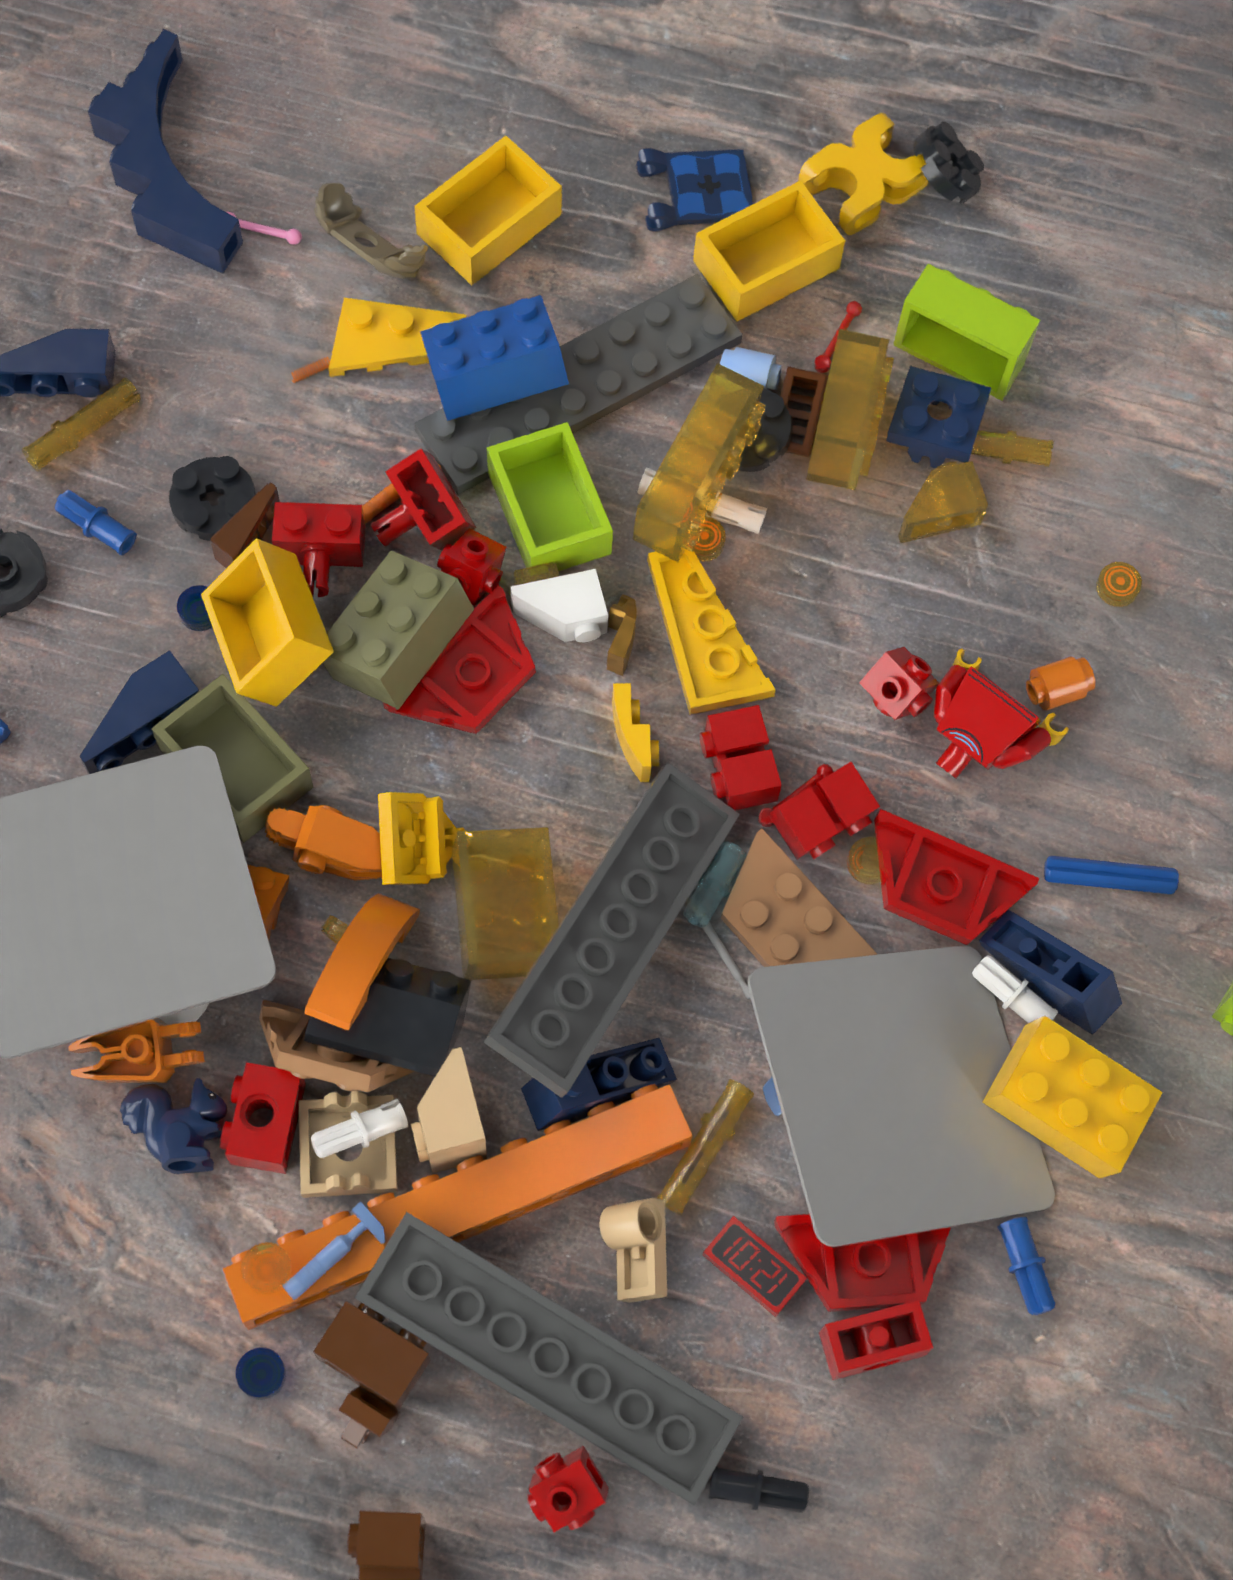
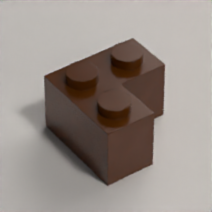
(388, 1545)

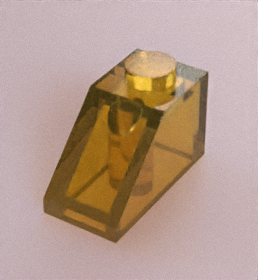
(946, 503)

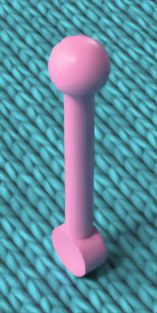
(292, 236)

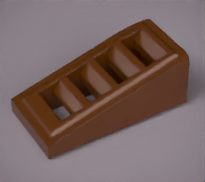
(809, 381)
(245, 526)

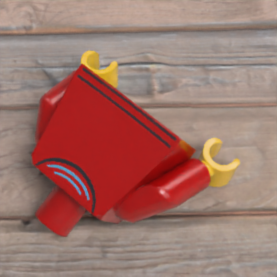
(986, 722)

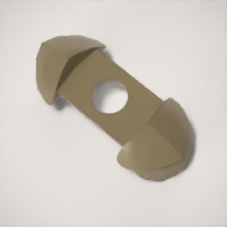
(340, 219)

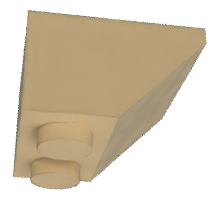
(449, 1118)

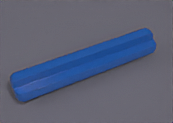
(1111, 875)

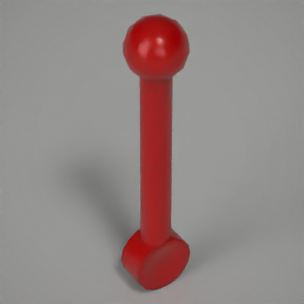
(823, 362)
(822, 771)

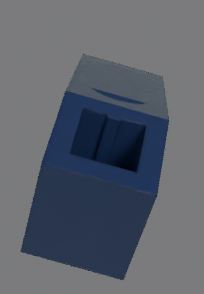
(60, 364)
(142, 703)
(604, 1079)

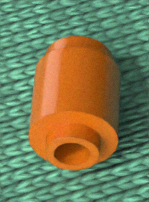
(1060, 682)

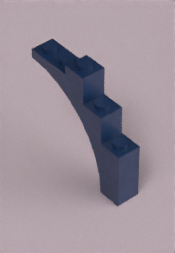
(165, 204)

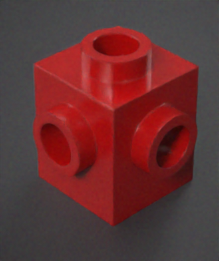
(474, 562)
(900, 684)
(567, 1490)

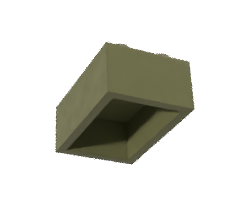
(396, 628)
(253, 758)

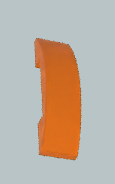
(358, 959)

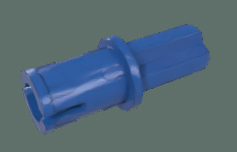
(95, 522)
(1027, 1266)

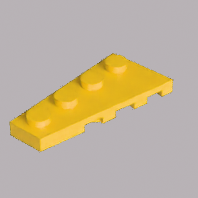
(703, 636)

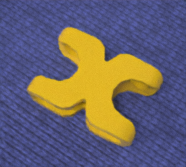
(864, 173)

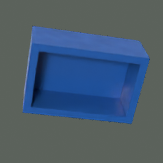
(494, 357)

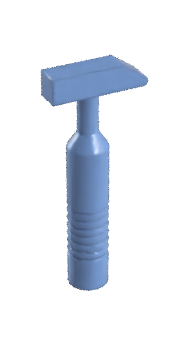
(333, 1252)

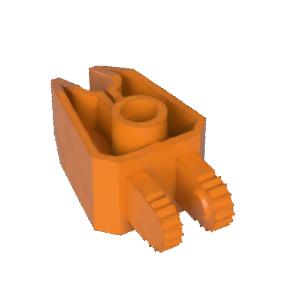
(327, 842)
(138, 1052)

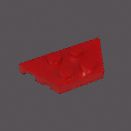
(475, 670)
(943, 880)
(867, 1272)

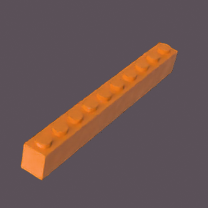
(483, 1193)

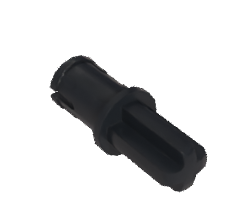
(758, 1490)

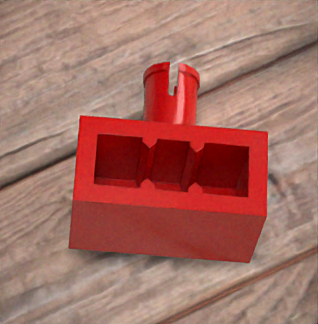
(426, 503)
(320, 538)

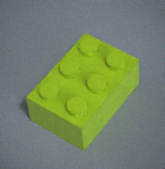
(965, 331)
(549, 499)

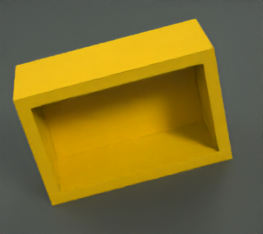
(488, 210)
(768, 250)
(266, 623)
(1072, 1097)

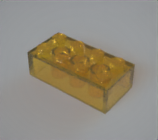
(699, 463)

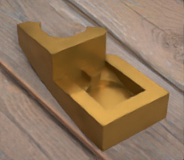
(623, 619)

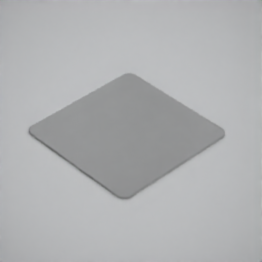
(123, 902)
(886, 1092)

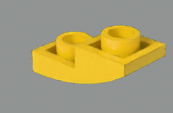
(633, 737)

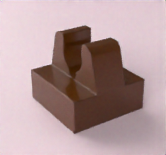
(367, 1416)

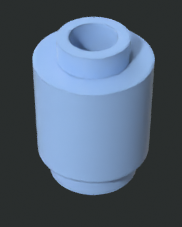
(753, 365)

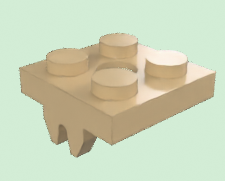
(330, 1176)

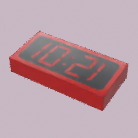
(754, 1266)

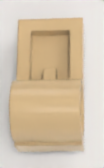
(639, 1239)

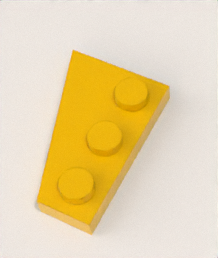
(382, 334)

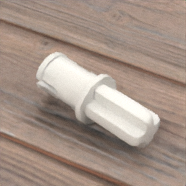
(1011, 990)
(360, 1129)

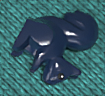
(175, 1134)

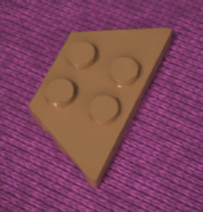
(784, 914)
(285, 1036)

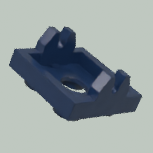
(933, 437)

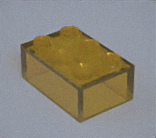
(851, 410)
(503, 900)

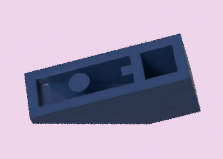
(1054, 971)

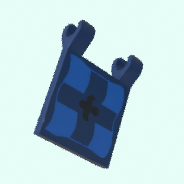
(701, 186)

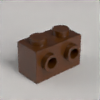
(373, 1354)

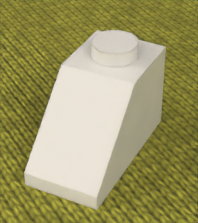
(564, 606)

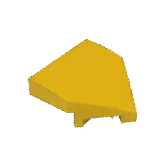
(414, 838)

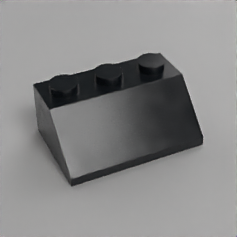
(406, 1021)

